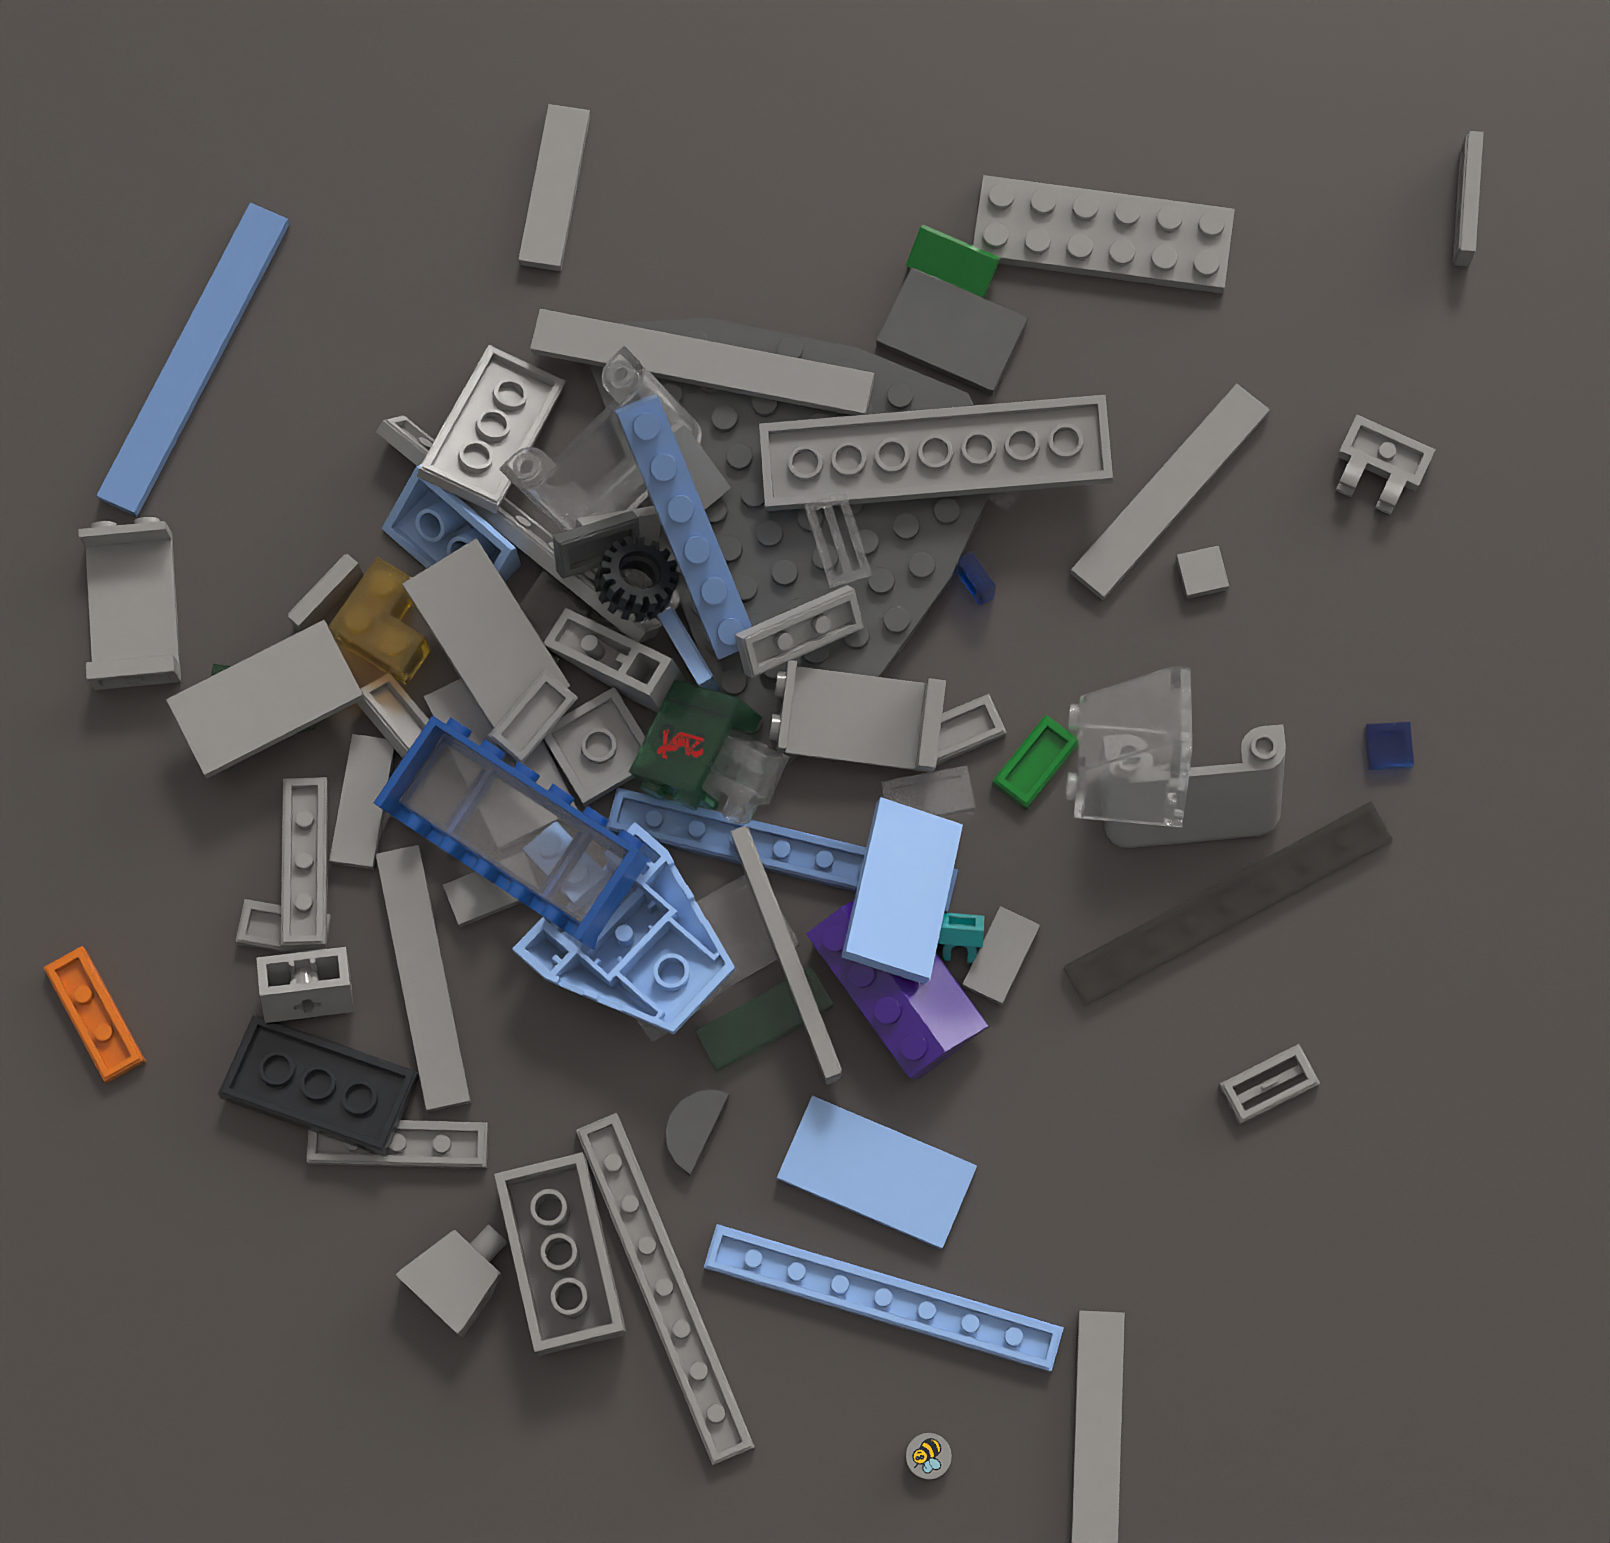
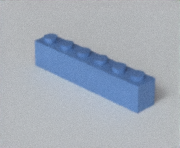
(684, 522)

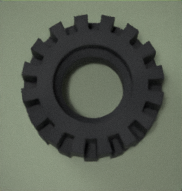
(632, 599)

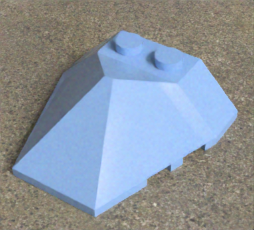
(651, 957)

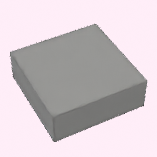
(1202, 572)

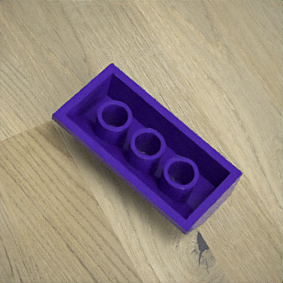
(912, 1018)

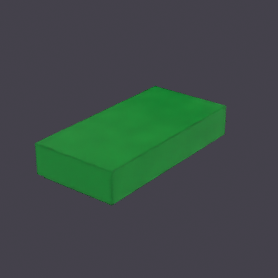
(953, 261)
(1035, 762)

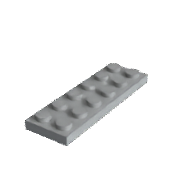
(1104, 234)

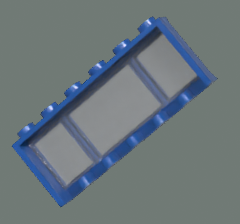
(513, 829)

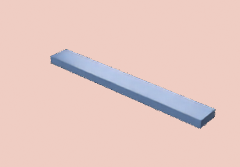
(883, 1298)

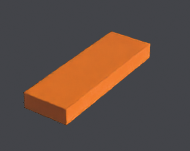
(94, 1014)

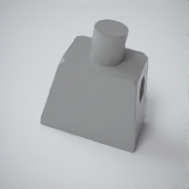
(456, 1276)

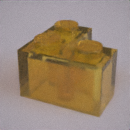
(372, 624)

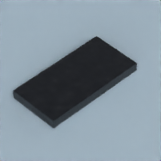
(319, 1085)

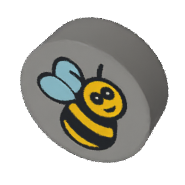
(928, 1456)

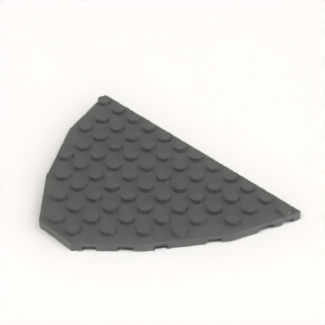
(774, 554)

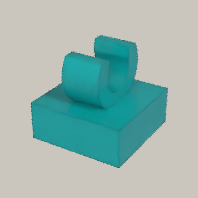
(962, 931)

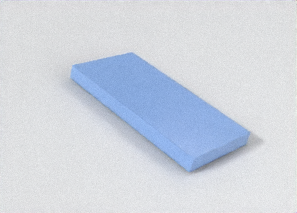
(902, 891)
(877, 1172)

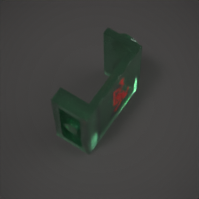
(687, 742)

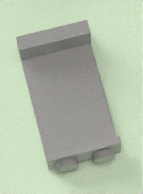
(131, 604)
(858, 718)

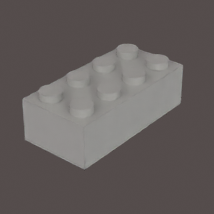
(560, 1254)

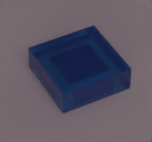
(976, 578)
(1389, 745)

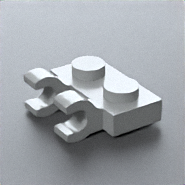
(1385, 454)

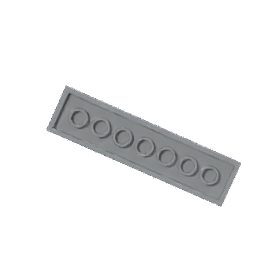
(937, 452)

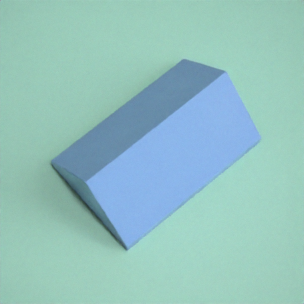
(437, 523)

